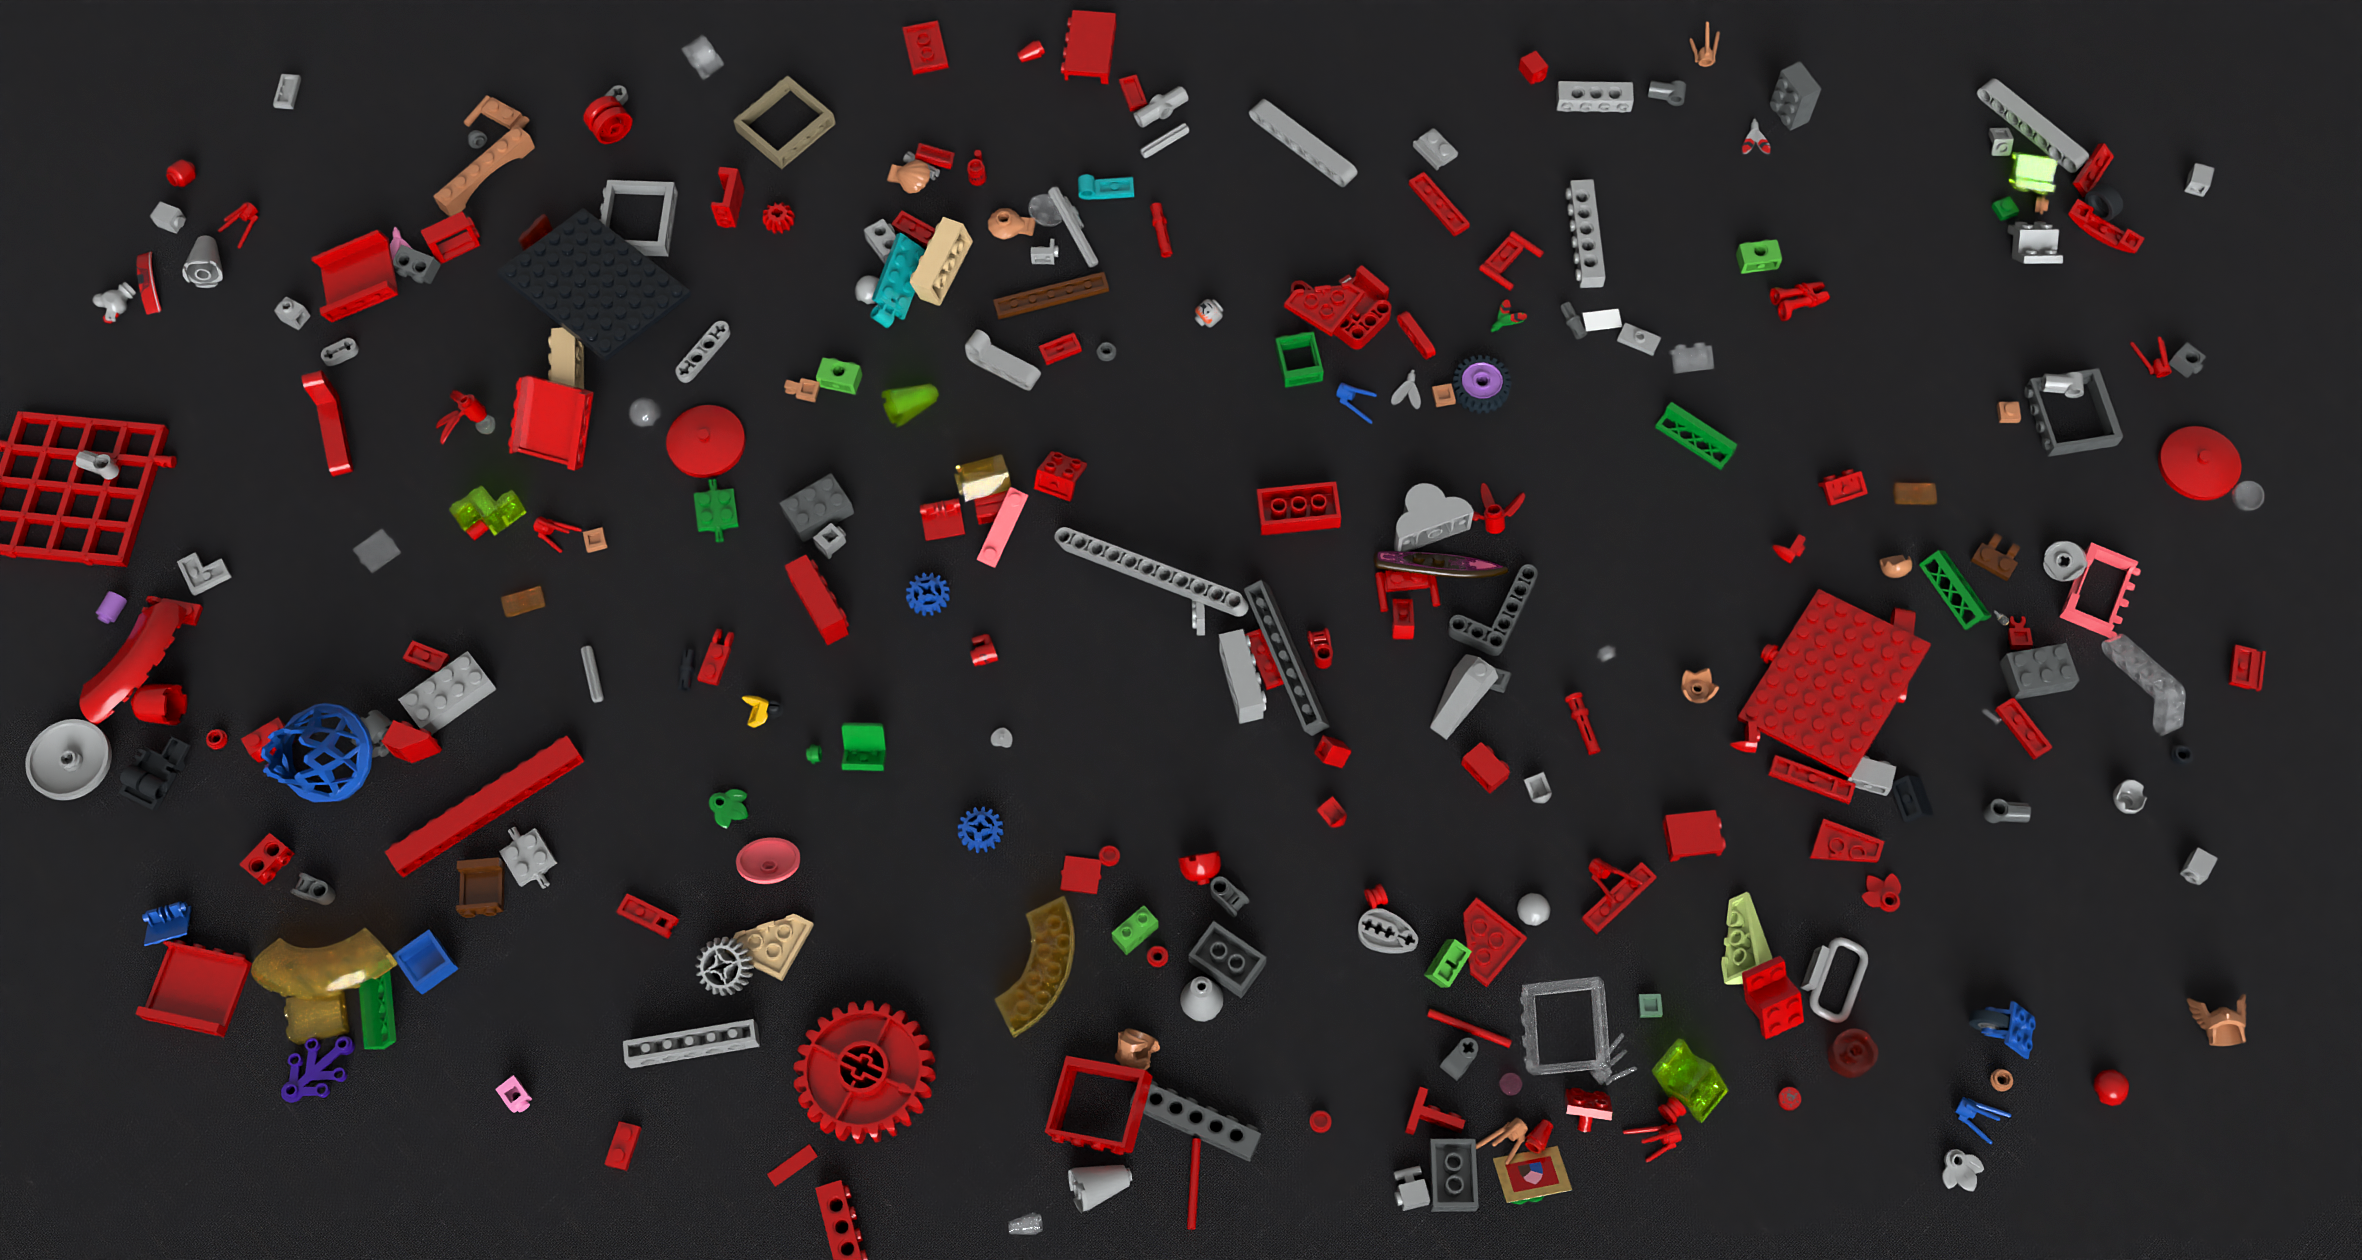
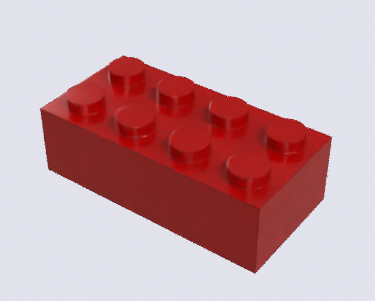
(1298, 508)
(817, 599)

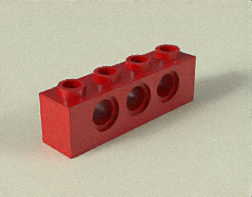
(827, 1196)

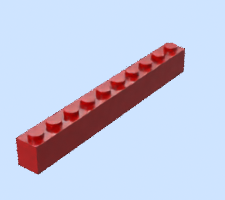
(484, 806)

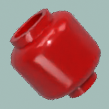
(181, 173)

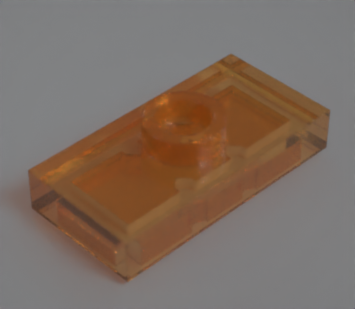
(1915, 493)
(523, 601)

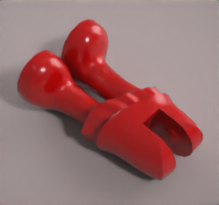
(1805, 294)

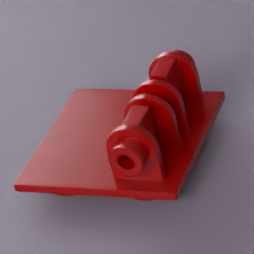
(942, 519)

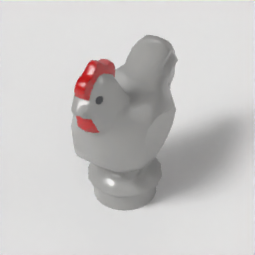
(114, 301)

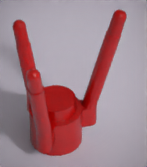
(245, 212)
(2161, 365)
(546, 527)
(1602, 870)
(1667, 1134)

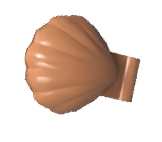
(911, 176)
(1007, 224)

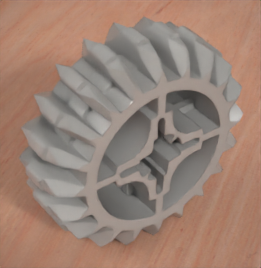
(726, 974)

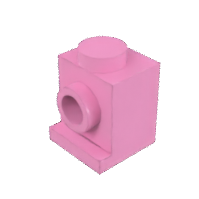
(509, 1090)

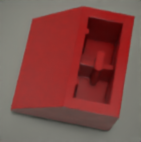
(409, 742)

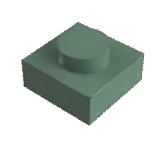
(1650, 1005)

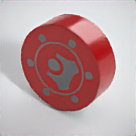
(1789, 1098)

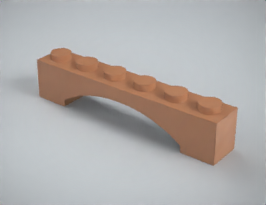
(457, 192)

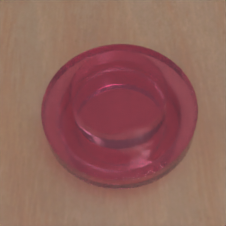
(1510, 1084)

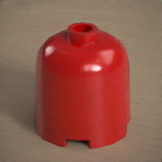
(159, 703)

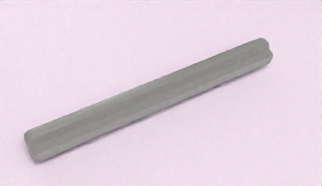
(1073, 227)

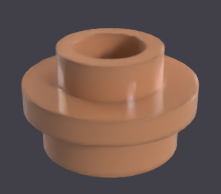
(2041, 204)
(2007, 1077)

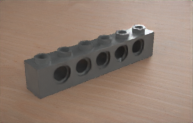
(1244, 1148)

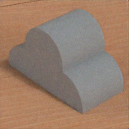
(1430, 517)

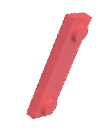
(1002, 527)

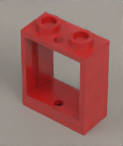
(456, 245)

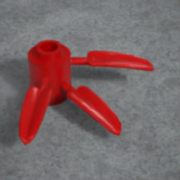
(468, 405)
(1494, 514)

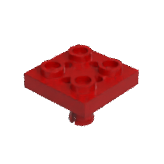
(1588, 1106)

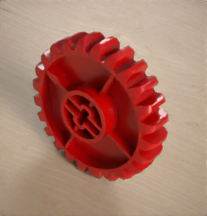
(879, 1101)

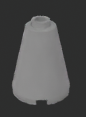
(203, 263)
(1201, 999)
(1097, 1184)

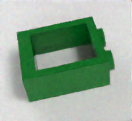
(1303, 375)

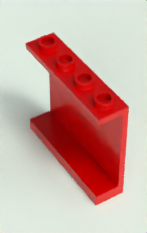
(356, 275)

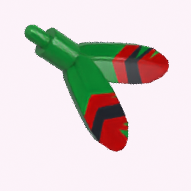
(1505, 319)

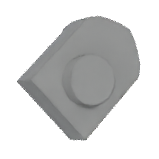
(1538, 788)

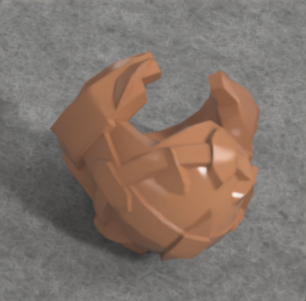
(1135, 1049)

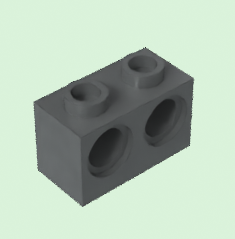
(416, 263)

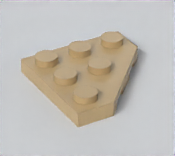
(775, 944)

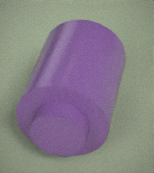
(110, 607)

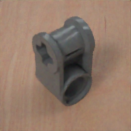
(310, 889)
(1230, 899)
(1457, 1061)

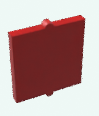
(1081, 875)

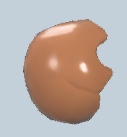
(1895, 566)

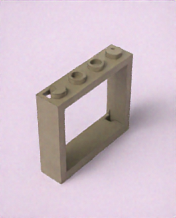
(800, 141)

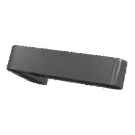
(1504, 617)

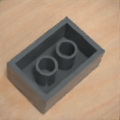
(1795, 96)
(816, 507)
(2039, 671)
(1227, 959)
(1453, 1175)

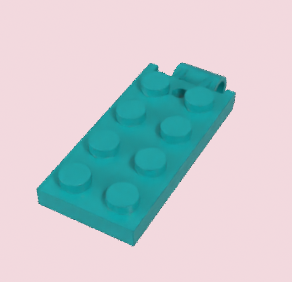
(895, 281)

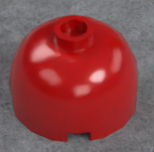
(1200, 866)

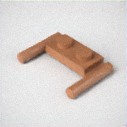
(498, 112)

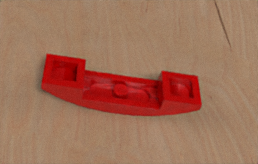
(2102, 230)

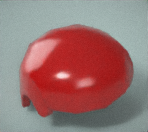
(2111, 1087)

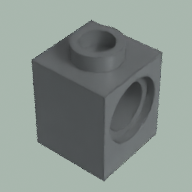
(2188, 360)

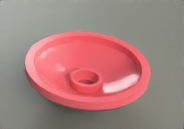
(768, 860)

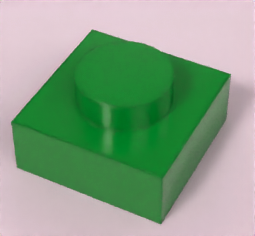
(2005, 208)

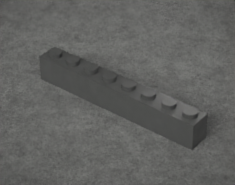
(1286, 658)

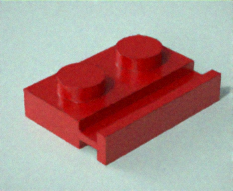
(2247, 668)

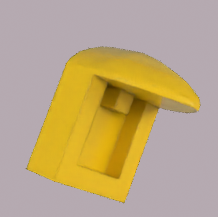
(758, 714)

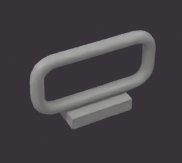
(1818, 971)

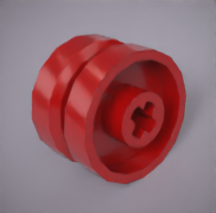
(607, 120)

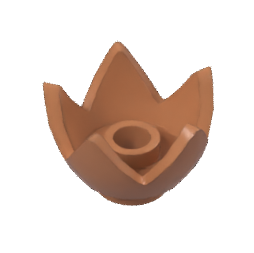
(1701, 680)

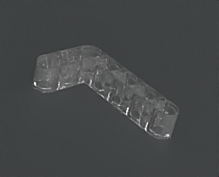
(2155, 680)

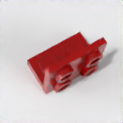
(1059, 475)

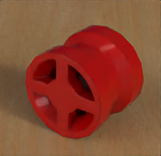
(1376, 896)
(1672, 1110)

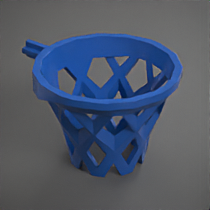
(281, 763)

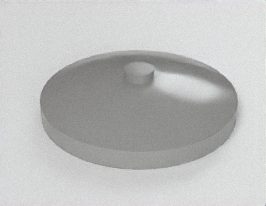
(68, 759)

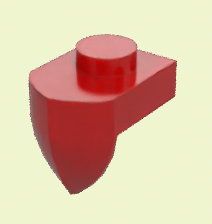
(1789, 554)
(1751, 735)
(1332, 813)

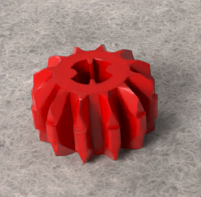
(778, 218)

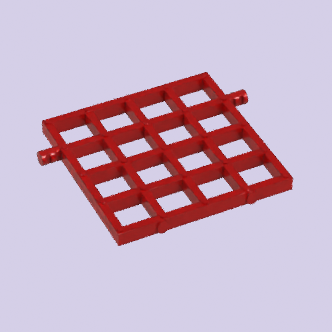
(73, 487)

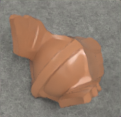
(2222, 1025)

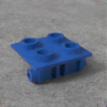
(166, 923)

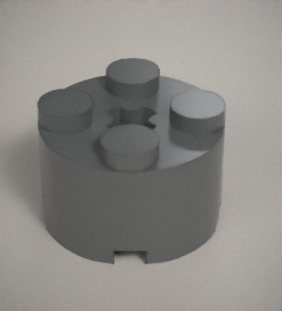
(377, 726)

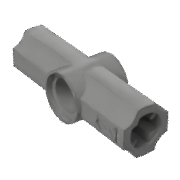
(1161, 106)

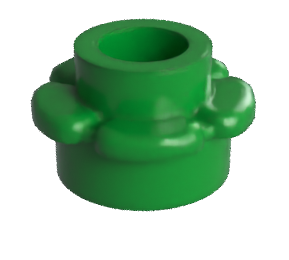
(814, 753)

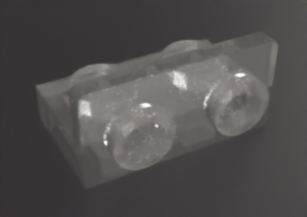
(1692, 359)

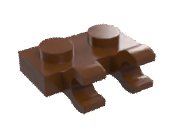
(1994, 561)

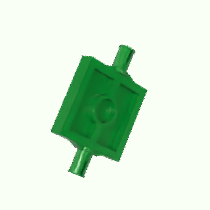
(715, 510)

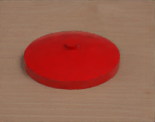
(706, 441)
(2199, 463)

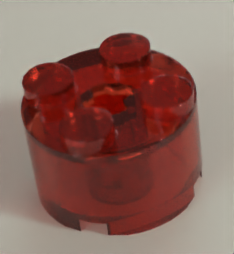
(1863, 1048)

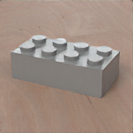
(1242, 676)
(447, 693)

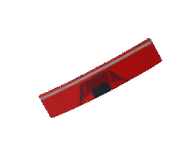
(147, 284)

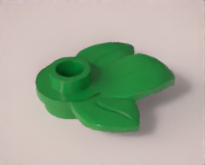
(731, 808)

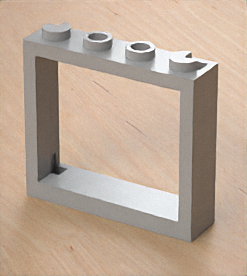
(647, 248)

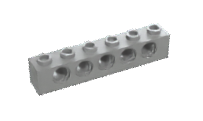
(1584, 191)
(691, 1043)

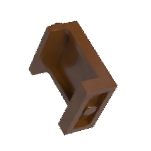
(481, 887)

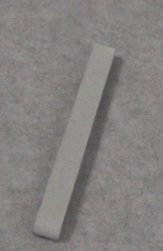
(1156, 576)

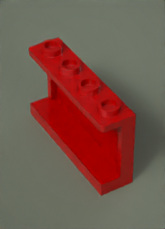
(1089, 45)

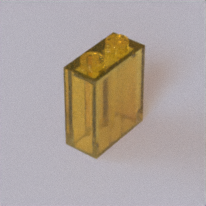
(982, 478)
(316, 1017)

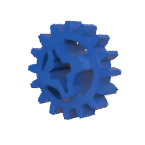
(927, 602)
(980, 837)

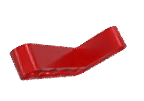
(1359, 327)
(331, 421)

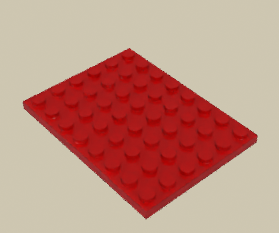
(1834, 682)

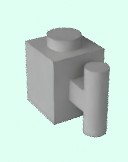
(1412, 1193)

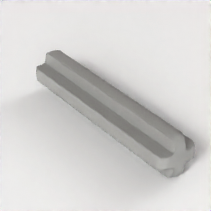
(1164, 140)
(592, 674)

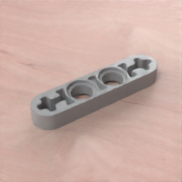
(706, 353)

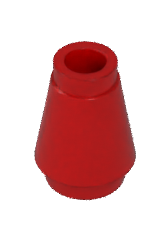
(1031, 51)
(1538, 1137)

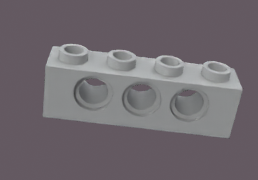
(1594, 96)

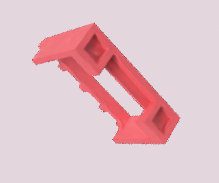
(2087, 621)

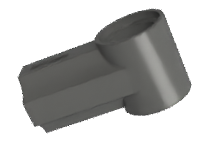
(1672, 92)
(2007, 811)

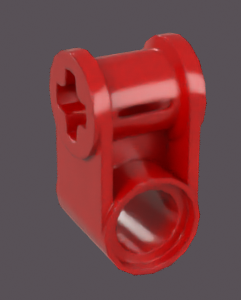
(1320, 644)

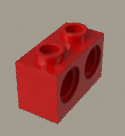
(263, 855)

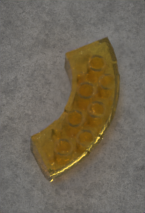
(322, 969)
(1046, 969)

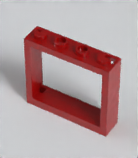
(1062, 1096)

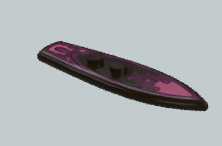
(1437, 564)

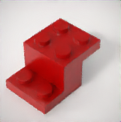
(1773, 997)

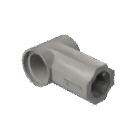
(2070, 384)
(97, 463)

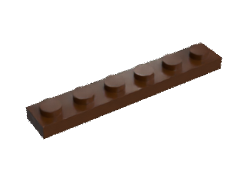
(1051, 295)

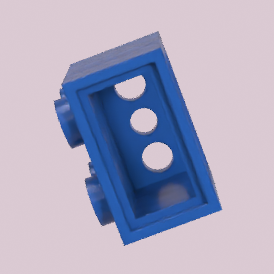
(425, 962)

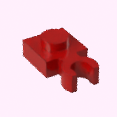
(2018, 636)

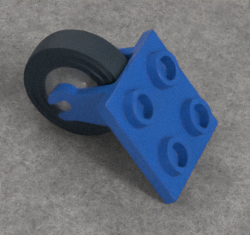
(2012, 1025)

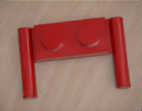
(1505, 255)
(1401, 581)

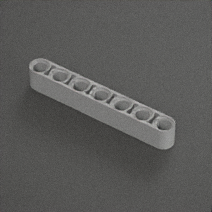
(2033, 125)
(1303, 143)

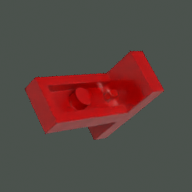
(1432, 1115)

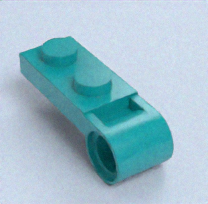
(1104, 188)

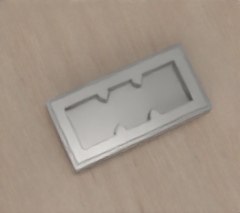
(287, 91)
(1639, 339)

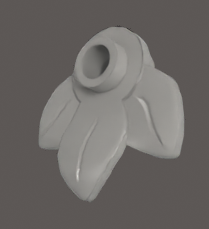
(1964, 1172)

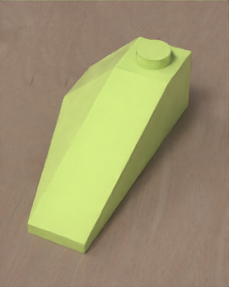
(1745, 940)

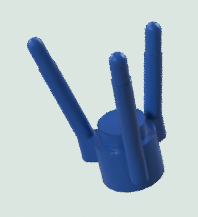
(1347, 392)
(1969, 1108)

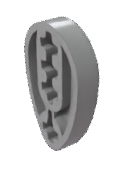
(1388, 921)

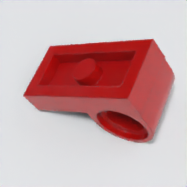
(1403, 619)

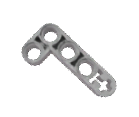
(1000, 362)

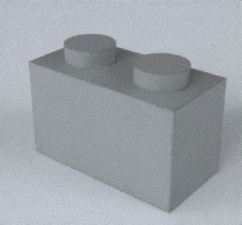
(1873, 776)

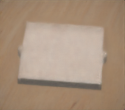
(377, 551)

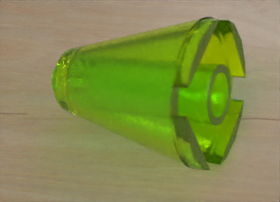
(907, 402)

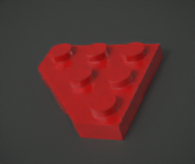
(1325, 305)
(1490, 940)

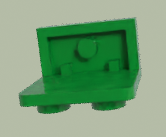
(864, 746)

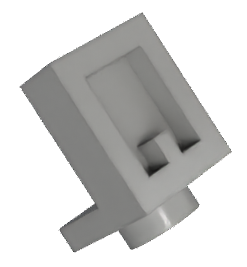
(2001, 141)
(1045, 255)

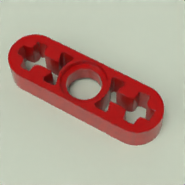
(1416, 335)

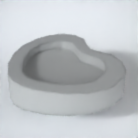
(1002, 737)

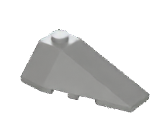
(1464, 689)

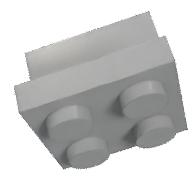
(2035, 243)

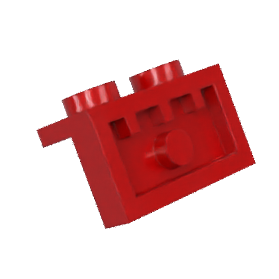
(1843, 487)

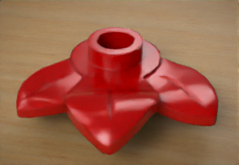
(1881, 890)

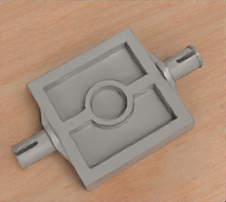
(528, 857)

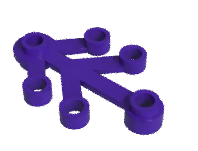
(315, 1071)

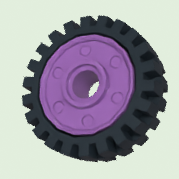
(1478, 397)

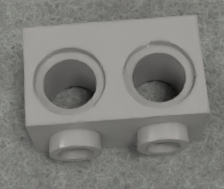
(880, 243)

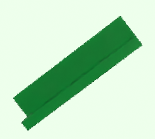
(1699, 430)
(1961, 585)
(377, 1012)

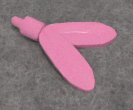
(397, 242)

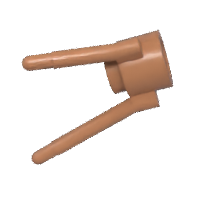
(1706, 55)
(1513, 1130)

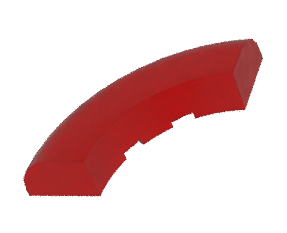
(132, 662)

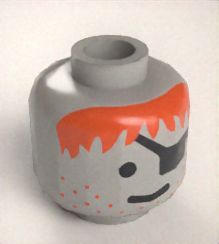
(1208, 313)

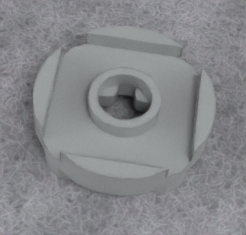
(2076, 563)

